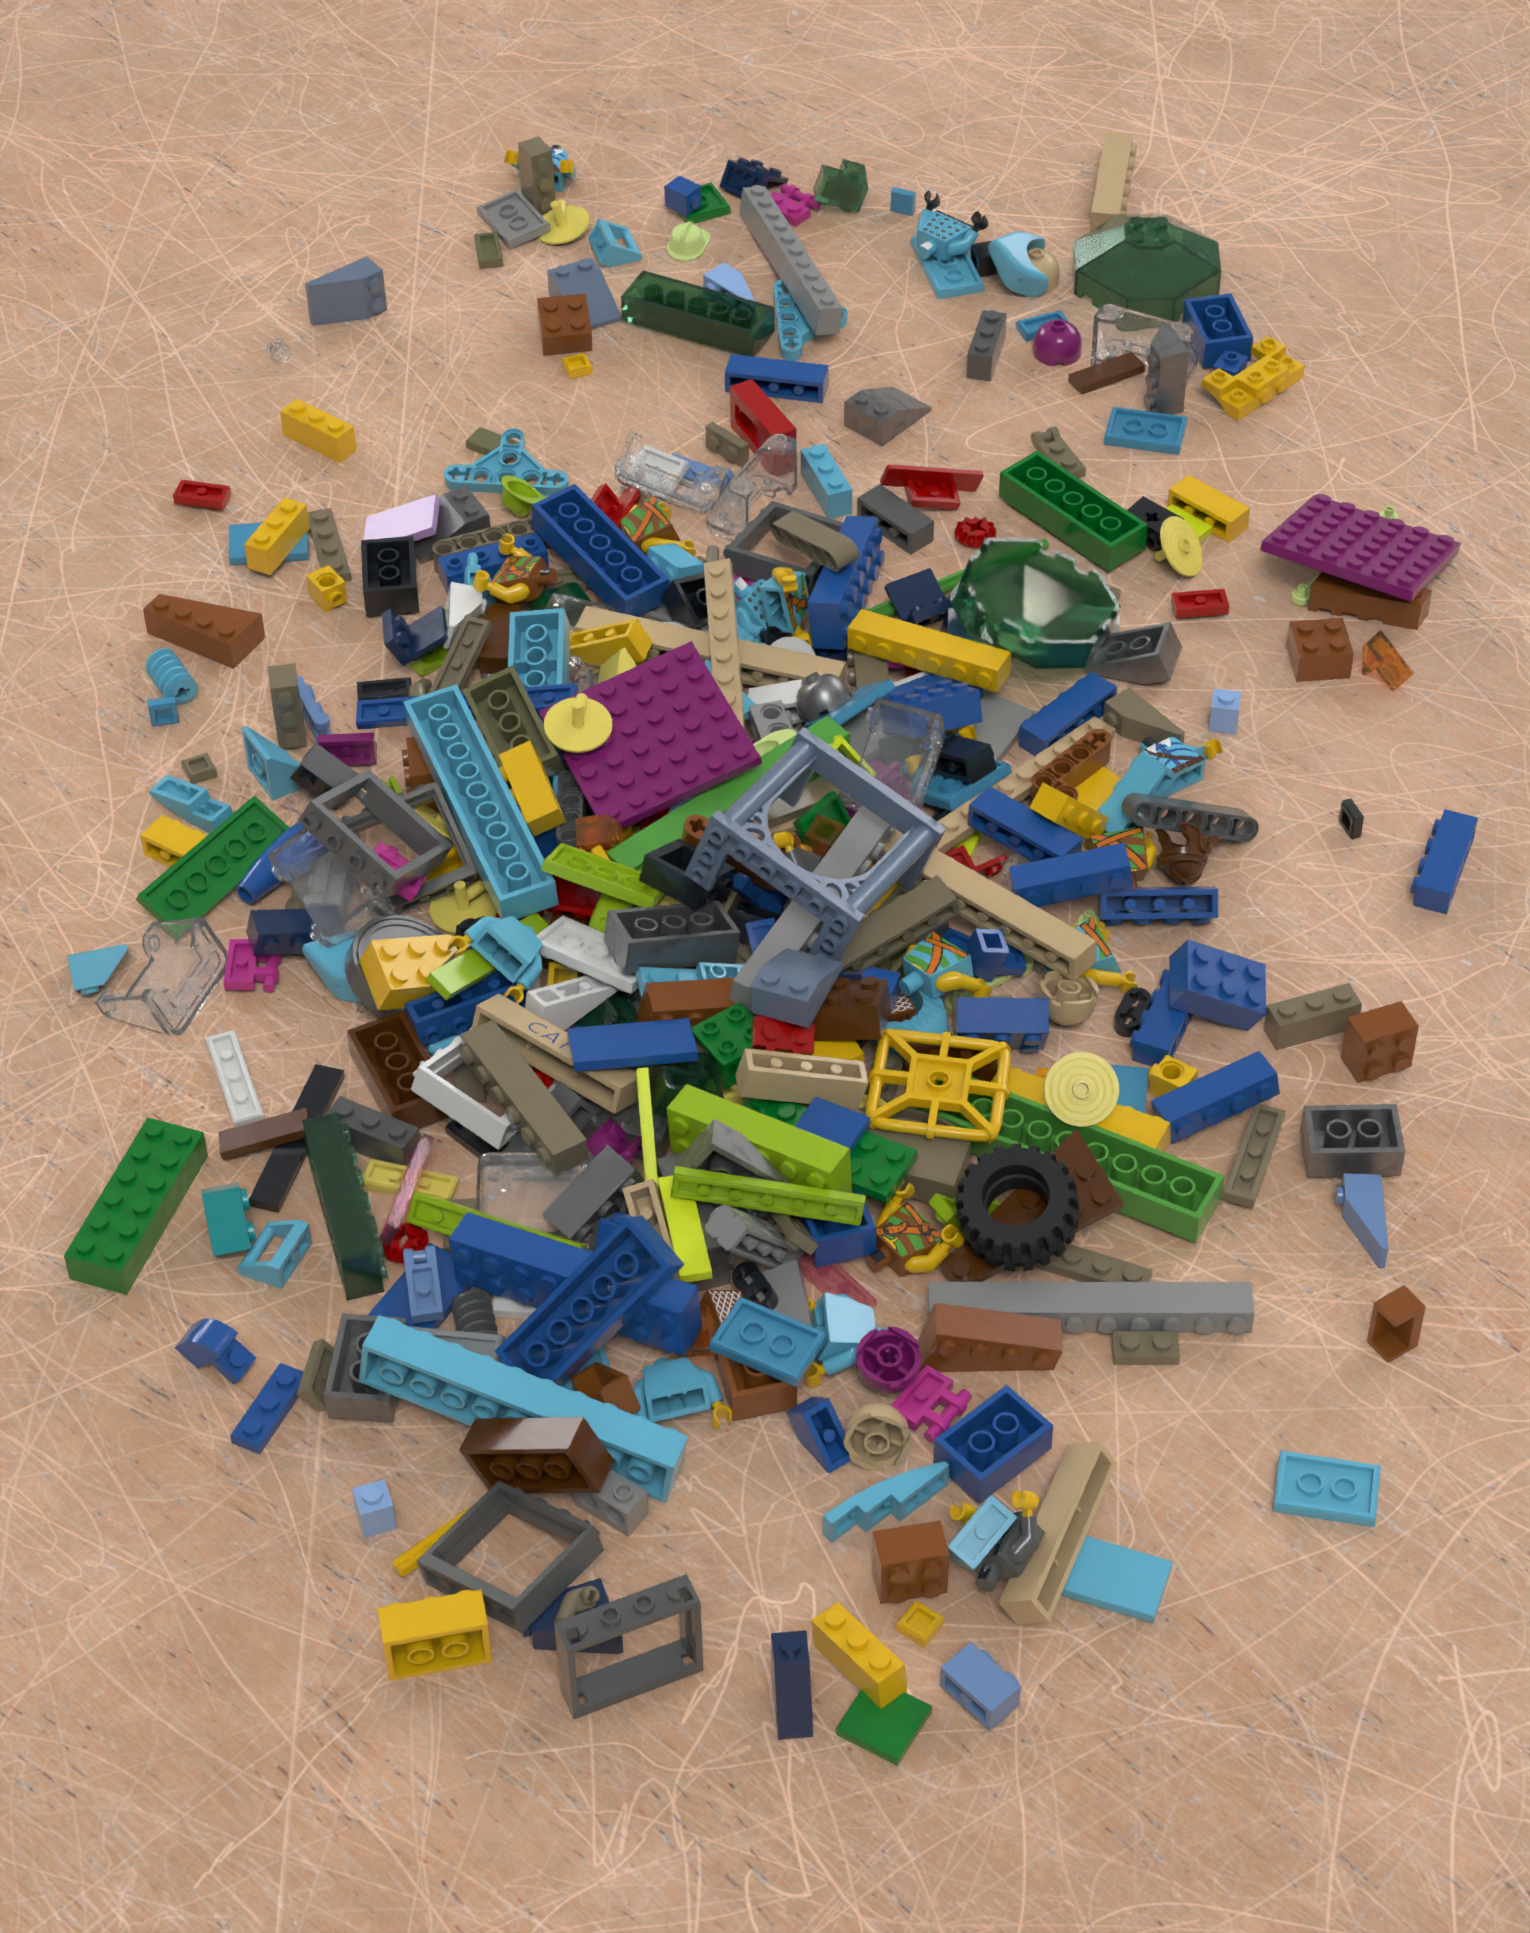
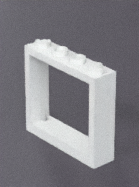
(456, 1104)

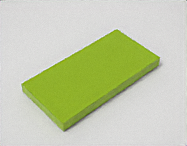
(600, 875)

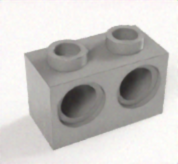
(769, 718)
(617, 1504)

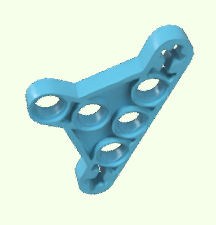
(797, 326)
(494, 468)

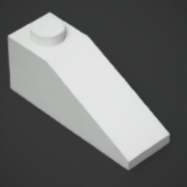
(461, 601)
(568, 1000)

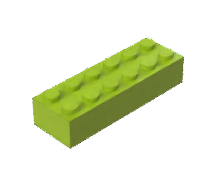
(793, 1151)

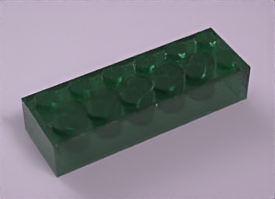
(698, 313)
(345, 1206)

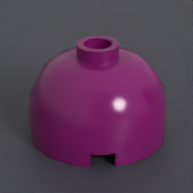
(1057, 343)
(888, 1360)

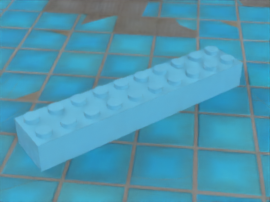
(480, 803)
(477, 1387)

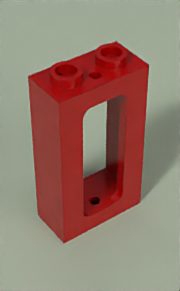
(758, 415)

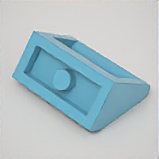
(607, 250)
(286, 1259)
(980, 1533)

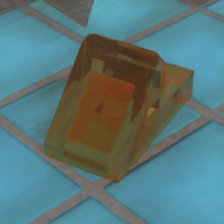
(1382, 656)

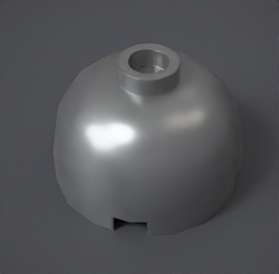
(821, 695)

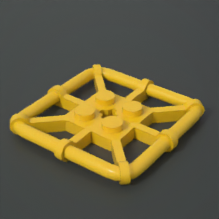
(950, 1096)

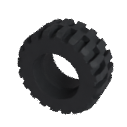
(1017, 1170)

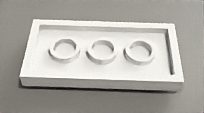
(584, 951)

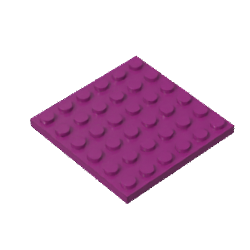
(1361, 546)
(666, 738)

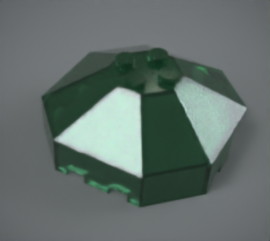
(1145, 264)
(1034, 603)

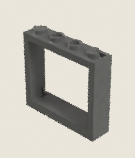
(759, 566)
(394, 814)
(438, 886)
(502, 1499)
(642, 1671)

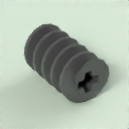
(474, 1312)

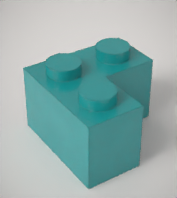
(226, 1218)

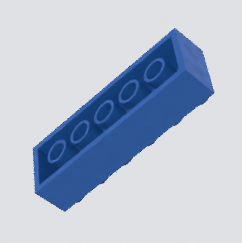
(599, 552)
(844, 593)
(592, 1303)

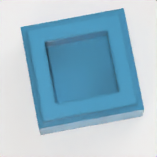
(903, 201)
(163, 711)

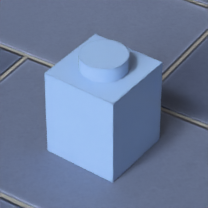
(1224, 711)
(374, 1508)

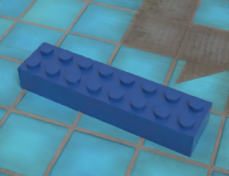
(532, 1267)

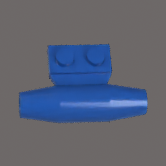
(259, 877)

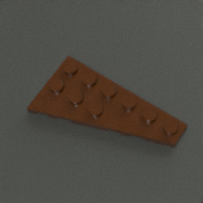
(1095, 1197)

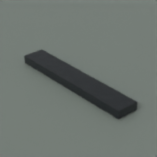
(288, 1157)

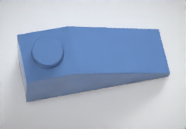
(1364, 1212)

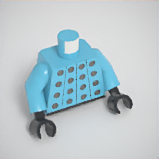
(944, 235)
(751, 611)

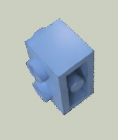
(980, 1685)

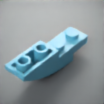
(703, 971)

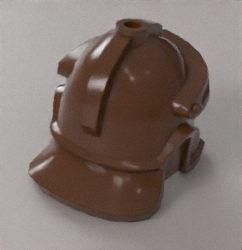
(1186, 861)

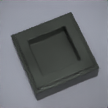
(1351, 818)

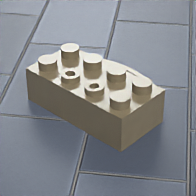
(939, 1160)

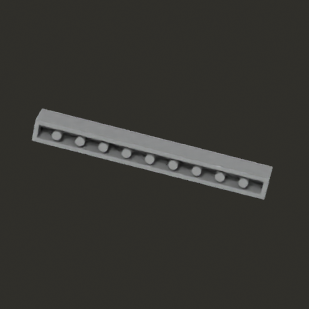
(791, 261)
(796, 927)
(1112, 1305)

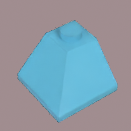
(269, 764)
(94, 967)

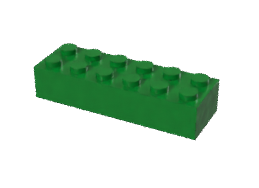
(1073, 510)
(136, 1206)

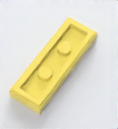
(386, 1178)

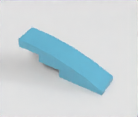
(191, 803)
(892, 1496)

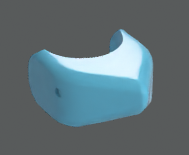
(1014, 265)
(330, 967)
(929, 1017)

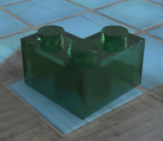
(842, 186)
(670, 1081)

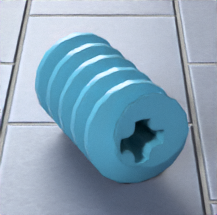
(171, 676)

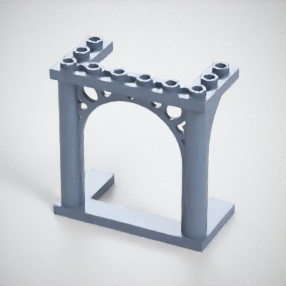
(730, 835)

